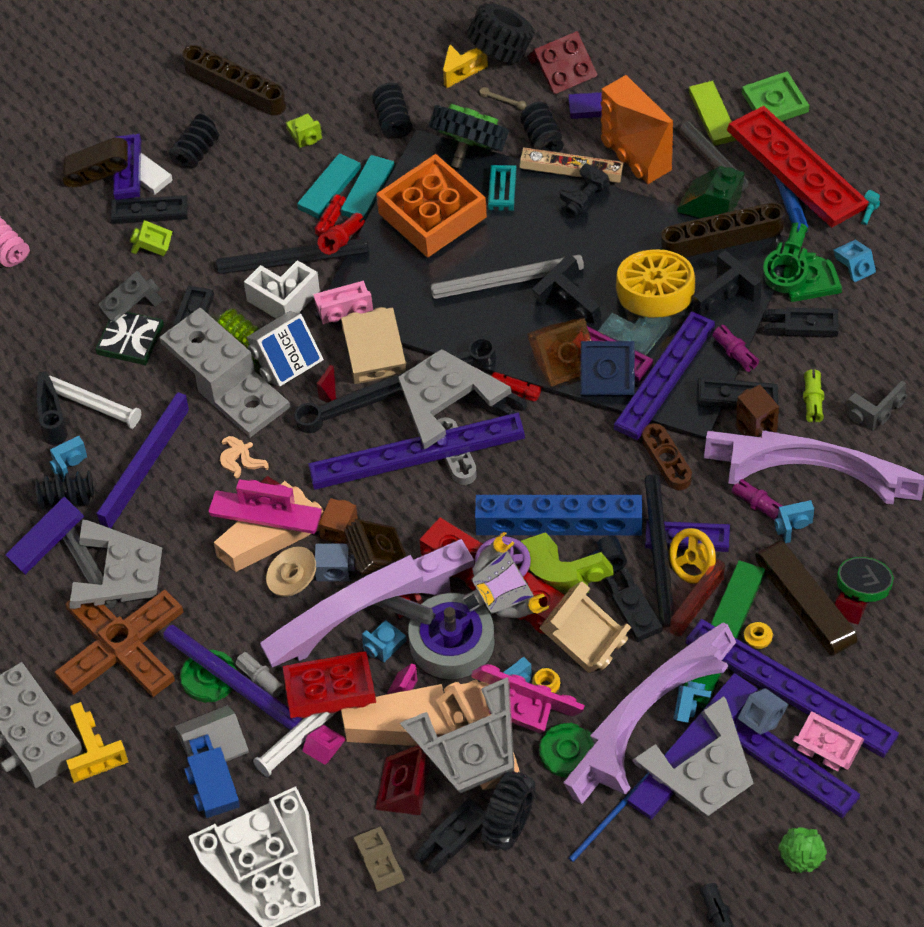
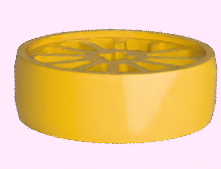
(655, 283)

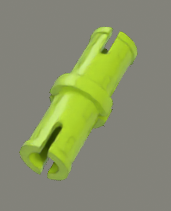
(813, 396)

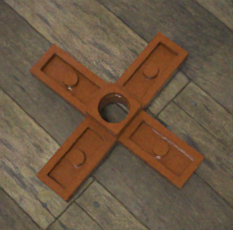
(129, 653)

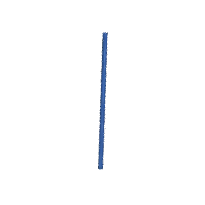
(606, 821)

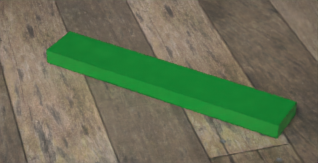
(732, 611)

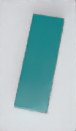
(330, 183)
(368, 184)

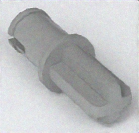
(259, 674)

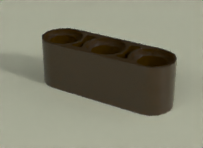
(95, 162)

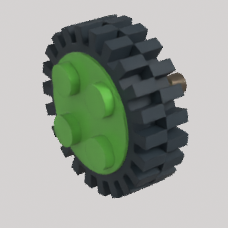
(468, 128)

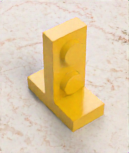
(98, 757)

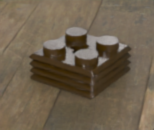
(373, 545)

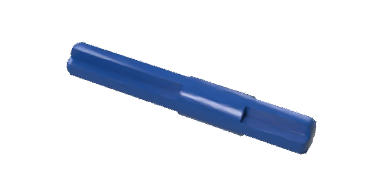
(791, 204)

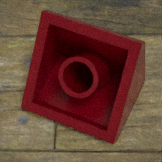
(404, 782)

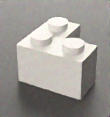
(282, 294)

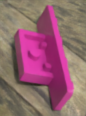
(265, 506)
(529, 702)

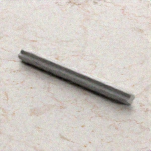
(497, 278)

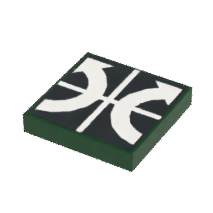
(130, 338)

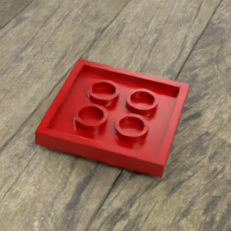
(329, 685)

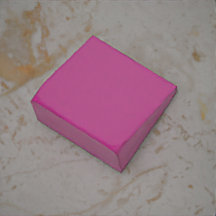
(404, 680)
(323, 744)

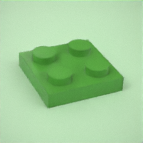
(778, 95)

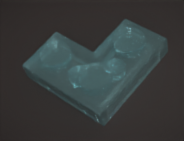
(644, 332)

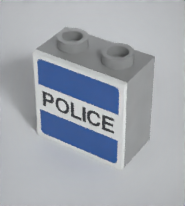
(284, 348)

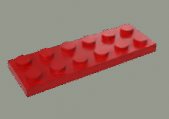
(797, 166)

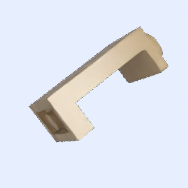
(373, 345)
(584, 629)

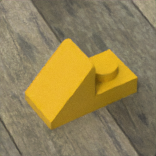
(459, 67)

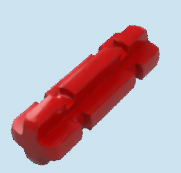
(330, 215)
(519, 387)

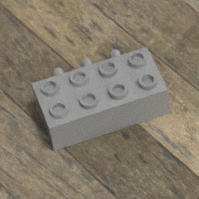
(33, 728)

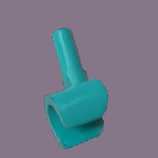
(874, 203)

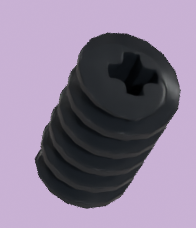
(391, 111)
(541, 127)
(194, 142)
(70, 489)

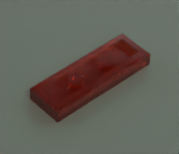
(697, 598)

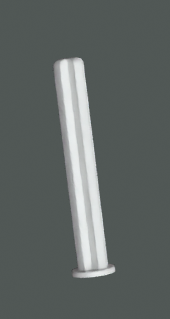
(97, 402)
(290, 742)

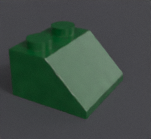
(713, 193)

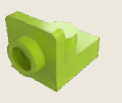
(304, 130)
(151, 238)

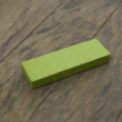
(712, 112)

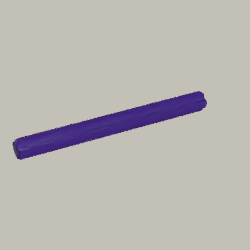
(230, 676)

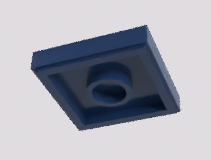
(607, 368)

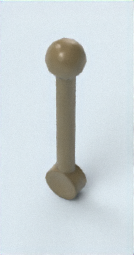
(484, 92)

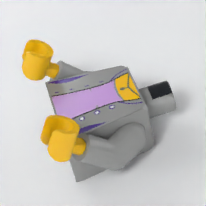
(501, 584)

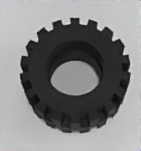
(500, 32)

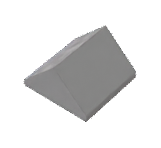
(222, 730)

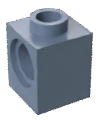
(333, 562)
(762, 711)

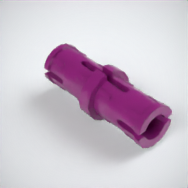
(735, 348)
(756, 498)

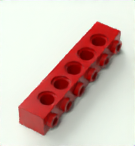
(444, 533)

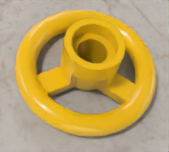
(699, 554)

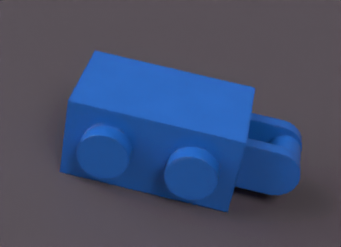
(211, 778)

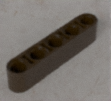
(234, 80)
(724, 230)
(806, 598)

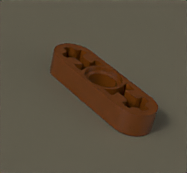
(666, 446)

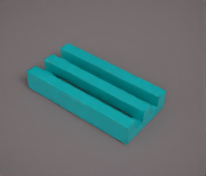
(501, 203)

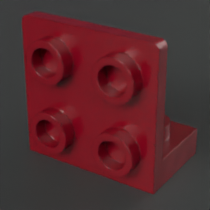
(564, 62)

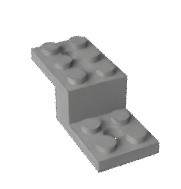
(224, 372)

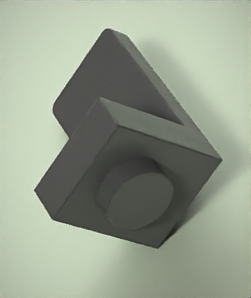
(128, 295)
(870, 415)

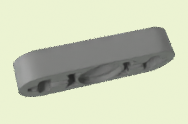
(453, 461)

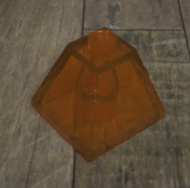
(559, 349)

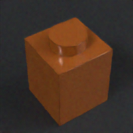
(336, 519)

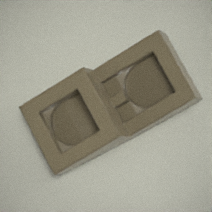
(379, 859)

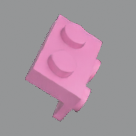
(343, 301)
(829, 741)

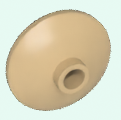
(291, 571)

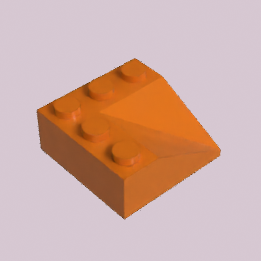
(636, 129)
(431, 205)

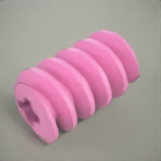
(12, 247)

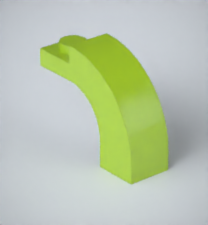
(560, 574)

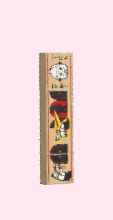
(567, 164)

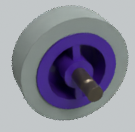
(454, 640)

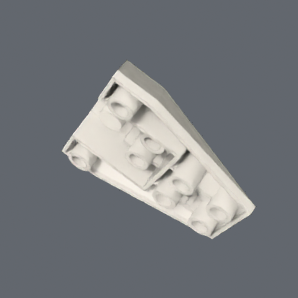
(264, 859)

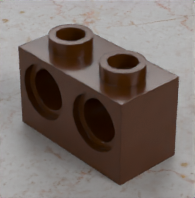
(756, 412)

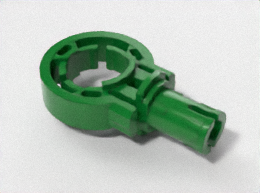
(790, 257)

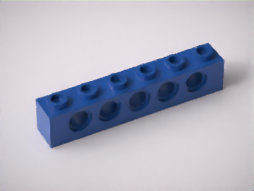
(559, 514)

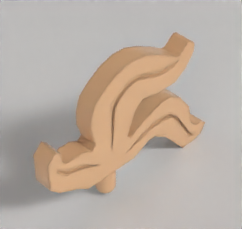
(238, 448)

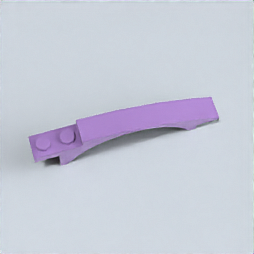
(753, 454)
(407, 576)
(606, 758)

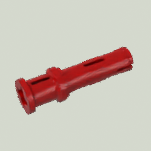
(339, 234)

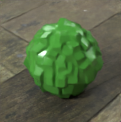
(802, 849)

